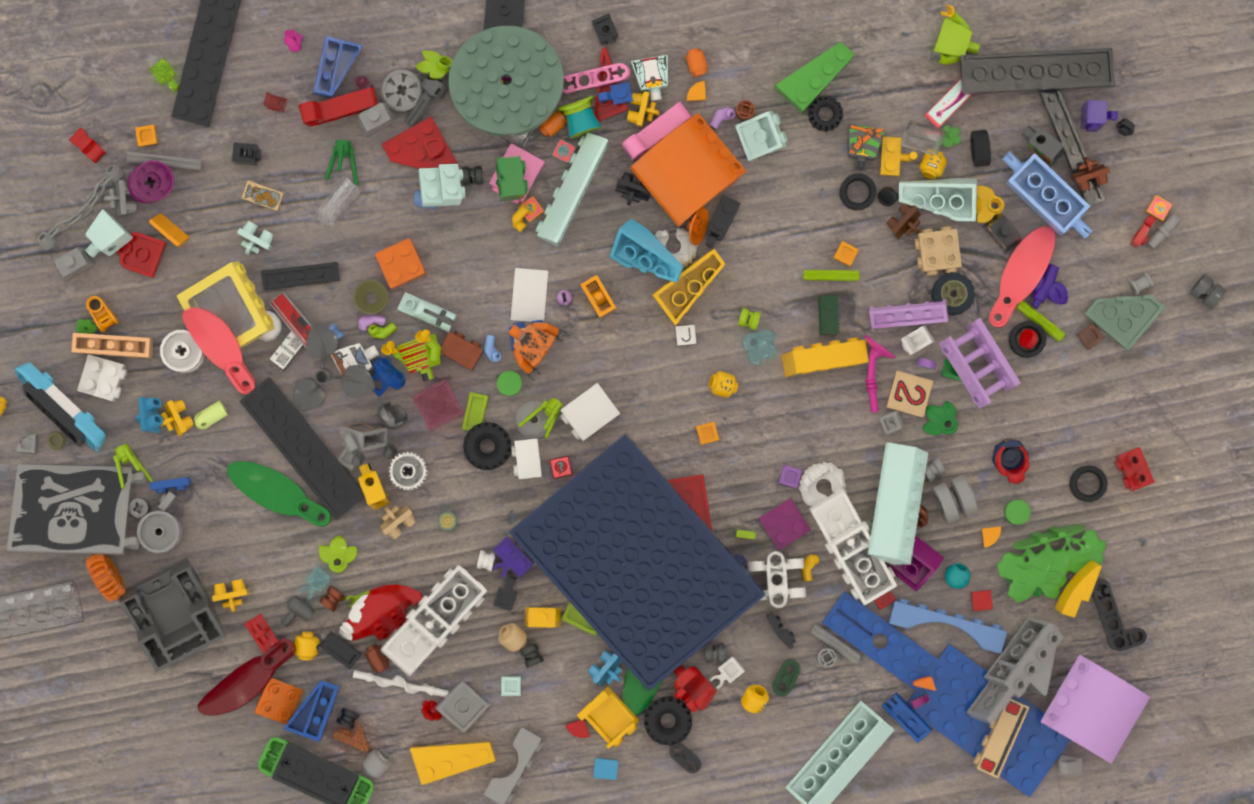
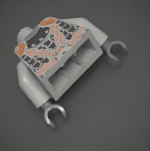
(363, 438)

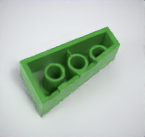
(811, 80)

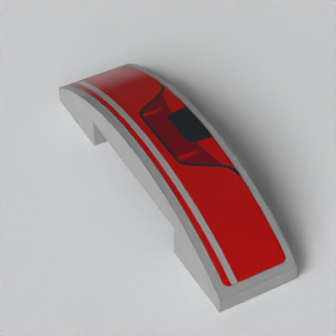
(292, 317)

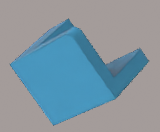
(605, 768)

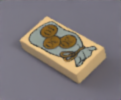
(262, 196)

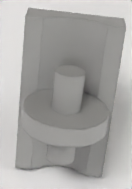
(122, 206)

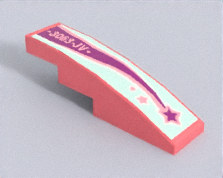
(947, 105)

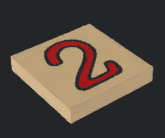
(909, 394)

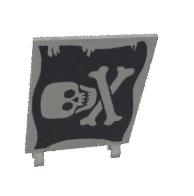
(71, 509)

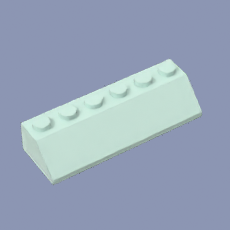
(573, 188)
(898, 504)
(840, 757)

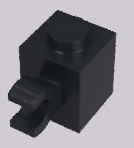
(246, 154)

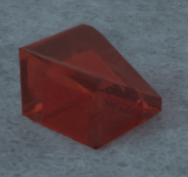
(275, 102)

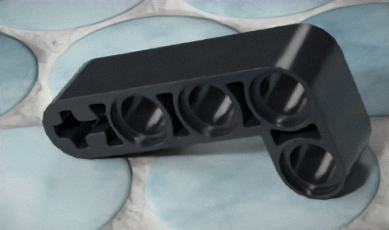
(1113, 613)

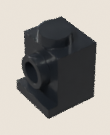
(601, 22)

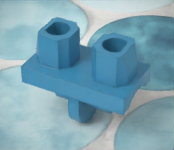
(148, 414)
(609, 671)

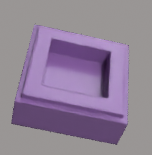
(790, 476)

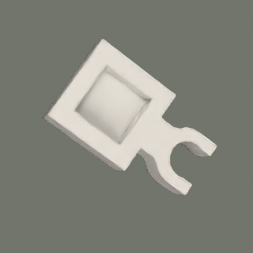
(729, 671)

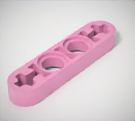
(593, 78)

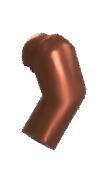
(923, 517)

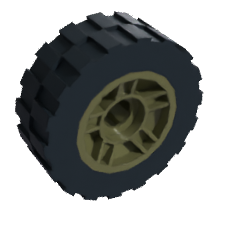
(963, 288)

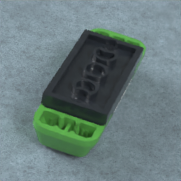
(313, 774)

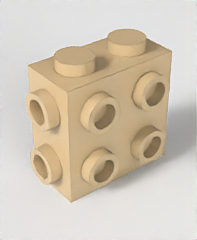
(938, 251)

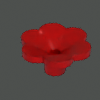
(429, 710)

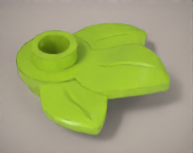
(434, 64)
(337, 551)

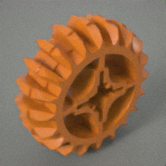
(105, 576)

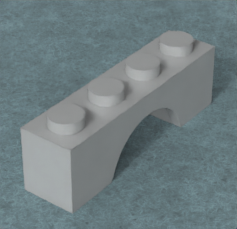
(501, 787)

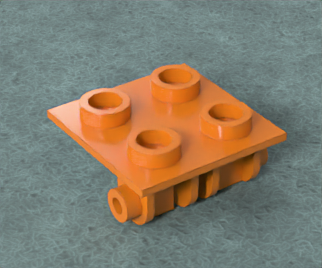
(278, 701)

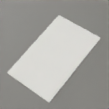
(529, 294)

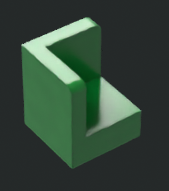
(949, 372)

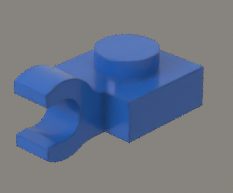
(619, 94)

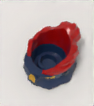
(1011, 460)

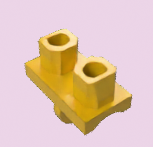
(638, 117)
(180, 425)
(221, 594)

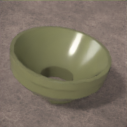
(363, 290)

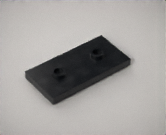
(503, 13)

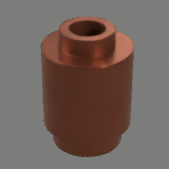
(376, 658)

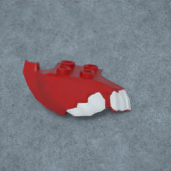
(379, 612)

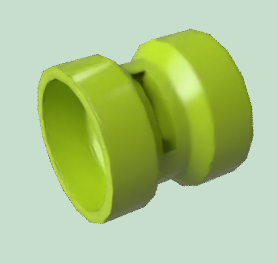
(753, 320)

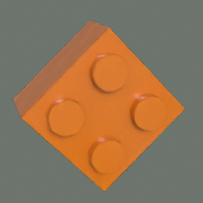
(400, 264)

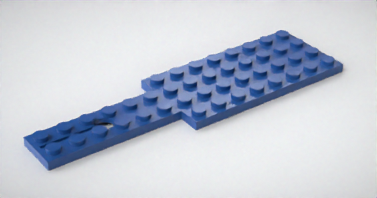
(957, 686)

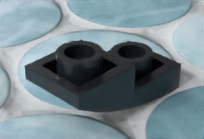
(784, 635)

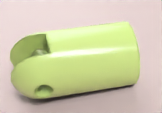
(210, 415)

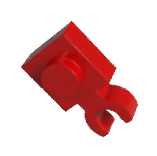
(1141, 236)

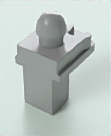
(1070, 765)

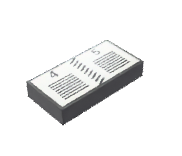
(286, 351)

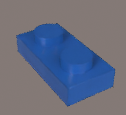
(179, 484)

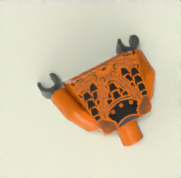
(533, 344)

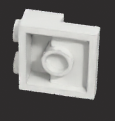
(102, 378)

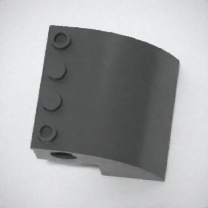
(172, 615)

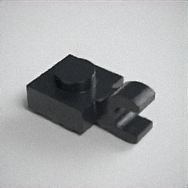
(505, 596)

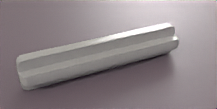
(835, 643)

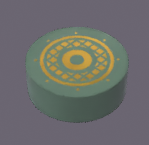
(447, 521)

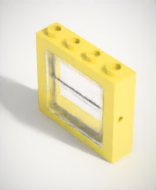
(233, 300)

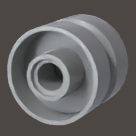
(960, 497)

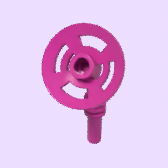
(875, 352)

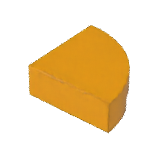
(697, 92)
(990, 535)

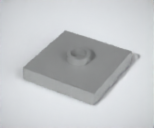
(462, 706)

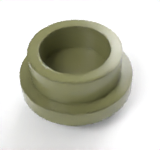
(56, 440)

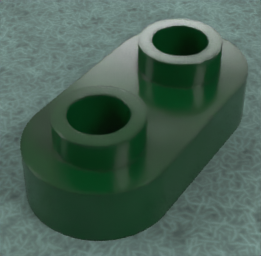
(785, 677)

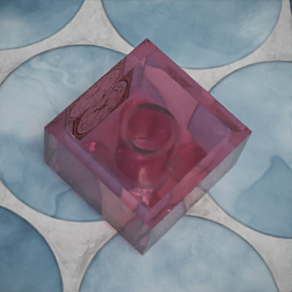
(438, 405)

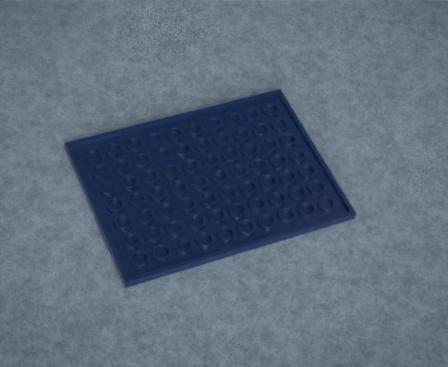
(637, 562)

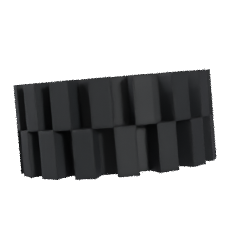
(825, 102)

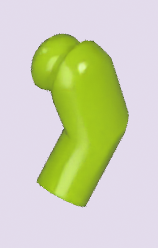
(380, 332)

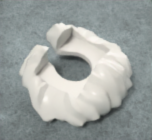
(687, 250)
(813, 475)

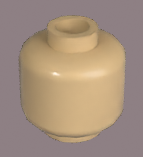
(512, 637)

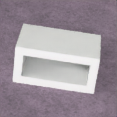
(527, 459)

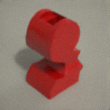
(87, 145)

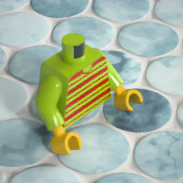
(417, 354)

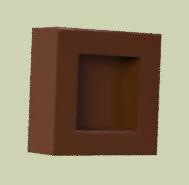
(1090, 336)

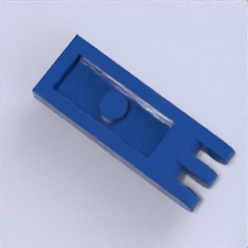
(907, 717)

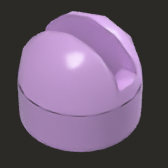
(568, 296)

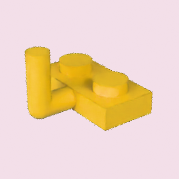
(892, 156)

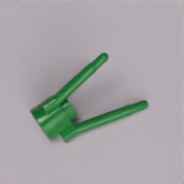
(342, 149)

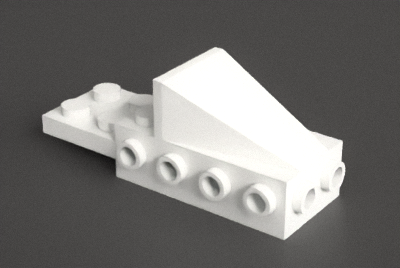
(849, 543)
(434, 619)

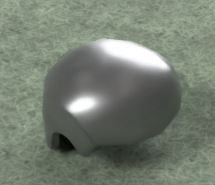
(392, 416)

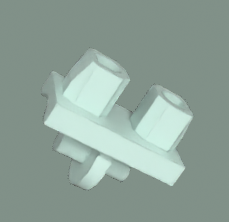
(248, 233)

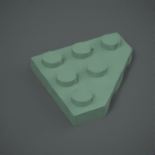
(1124, 317)

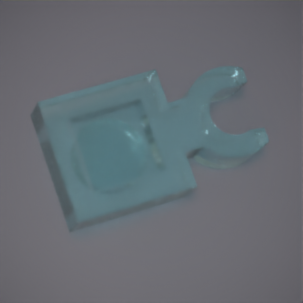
(317, 580)

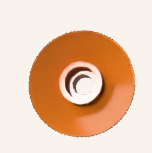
(698, 226)

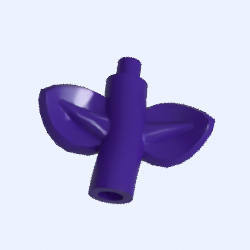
(1048, 288)

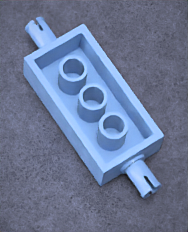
(1047, 194)

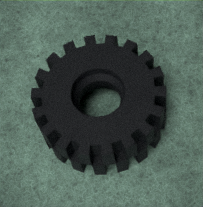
(472, 446)
(672, 735)

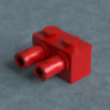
(1134, 469)

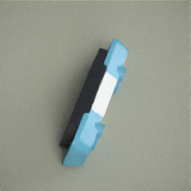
(59, 408)

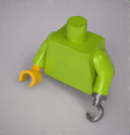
(952, 39)

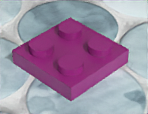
(784, 524)

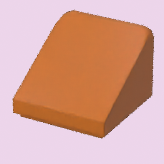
(924, 682)

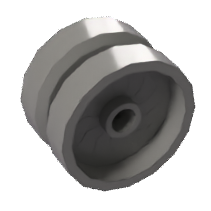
(148, 532)

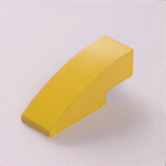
(1078, 589)

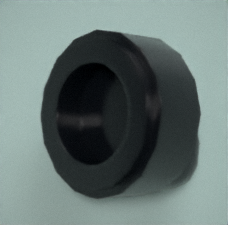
(887, 196)

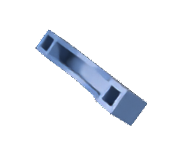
(986, 637)

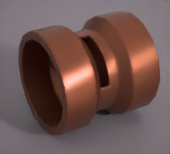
(743, 113)
(332, 598)

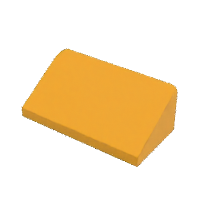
(169, 230)

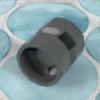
(1208, 291)

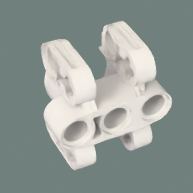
(781, 589)

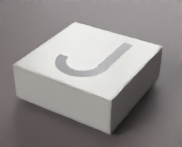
(685, 335)

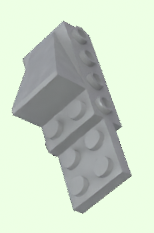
(1029, 669)

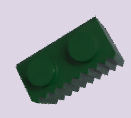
(828, 315)

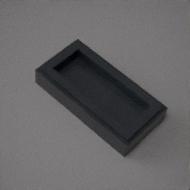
(340, 649)

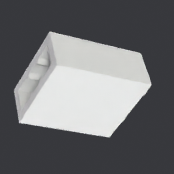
(589, 412)

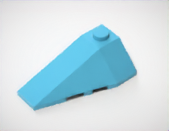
(641, 249)

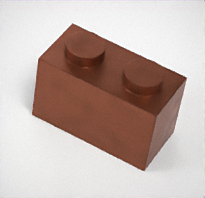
(461, 351)

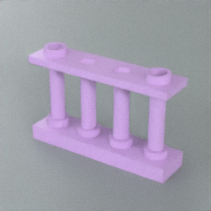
(992, 354)

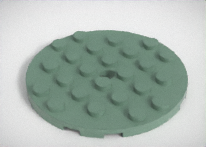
(513, 107)

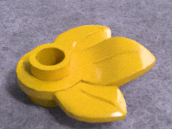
(985, 198)

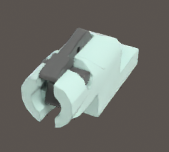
(426, 312)

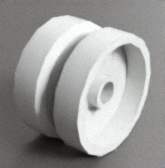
(171, 352)

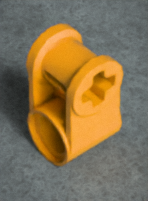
(102, 314)

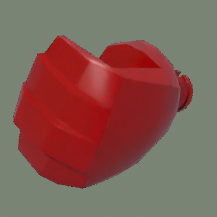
(693, 688)

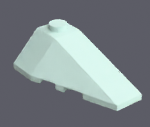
(947, 197)

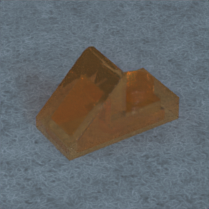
(358, 741)

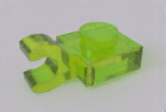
(163, 73)

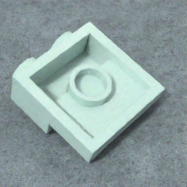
(761, 135)
(441, 185)

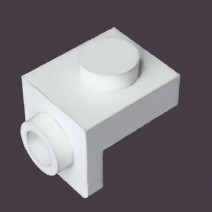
(917, 340)

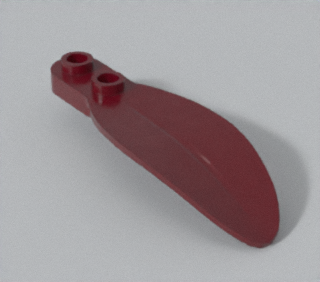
(246, 680)

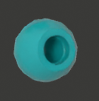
(957, 576)

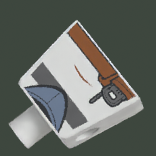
(354, 355)

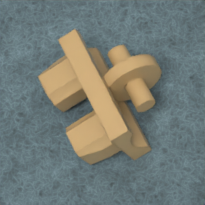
(394, 518)

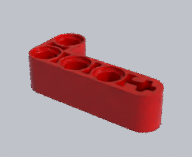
(318, 113)

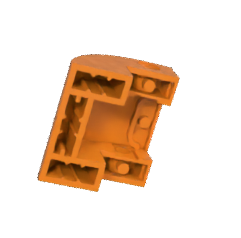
(688, 169)

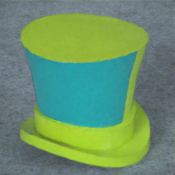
(580, 117)

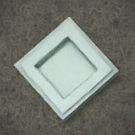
(511, 686)

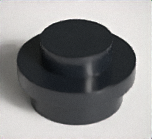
(1125, 127)

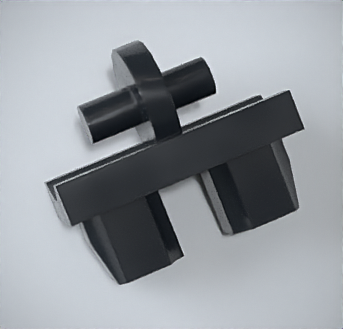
(630, 190)

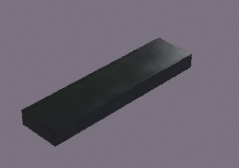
(300, 276)

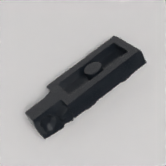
(721, 220)

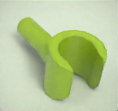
(353, 599)

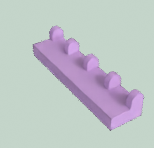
(908, 314)

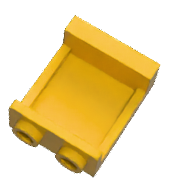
(609, 717)

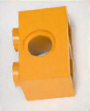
(598, 296)

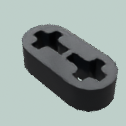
(682, 761)

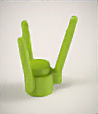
(551, 410)
(125, 454)

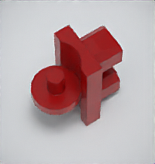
(261, 633)

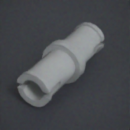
(1163, 231)

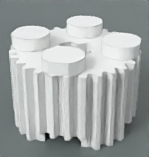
(408, 460)

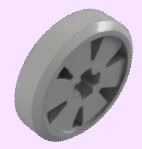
(390, 89)

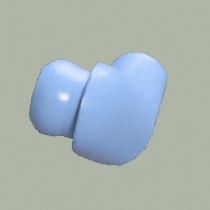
(489, 349)

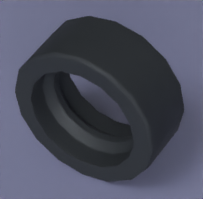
(980, 148)
(843, 192)
(1041, 343)
(1102, 487)

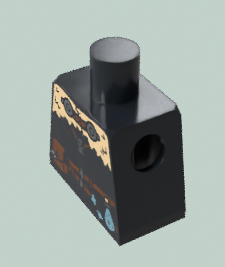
(1003, 232)

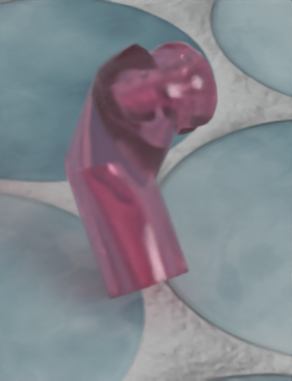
(363, 82)

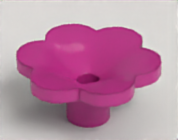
(293, 40)

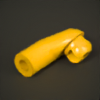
(517, 218)
(809, 562)

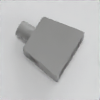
(375, 119)
(74, 263)

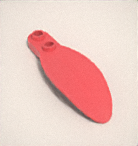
(1023, 272)
(219, 346)

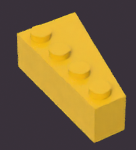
(678, 297)
(825, 357)
(445, 760)

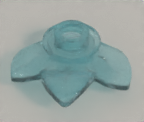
(763, 346)

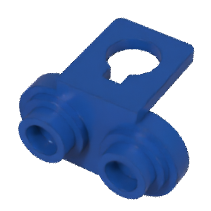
(387, 375)

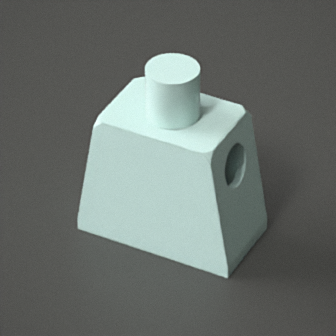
(106, 235)

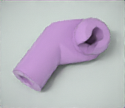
(722, 115)
(367, 320)

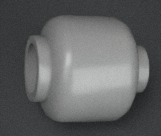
(376, 763)

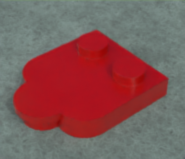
(142, 254)

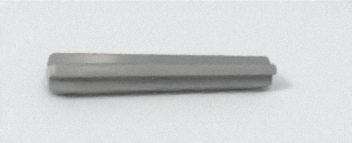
(175, 162)

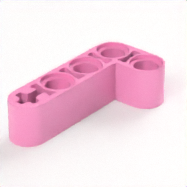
(647, 138)

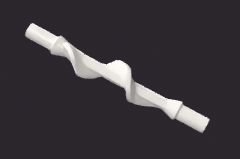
(397, 680)

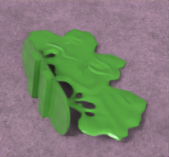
(1048, 567)

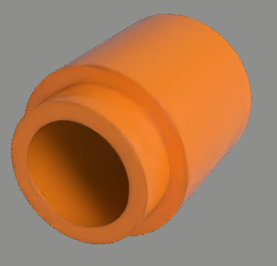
(696, 62)
(553, 124)

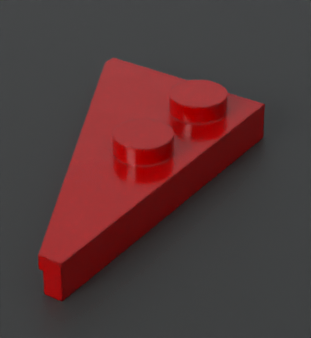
(607, 109)

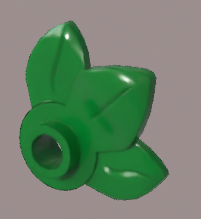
(939, 417)

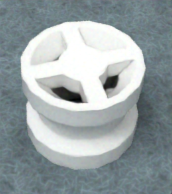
(486, 560)

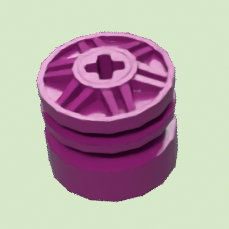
(152, 171)

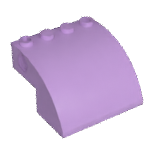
(1095, 709)

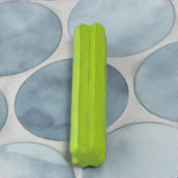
(831, 275)
(1036, 317)

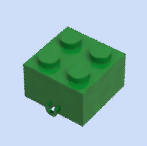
(510, 178)

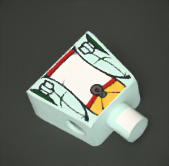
(651, 75)

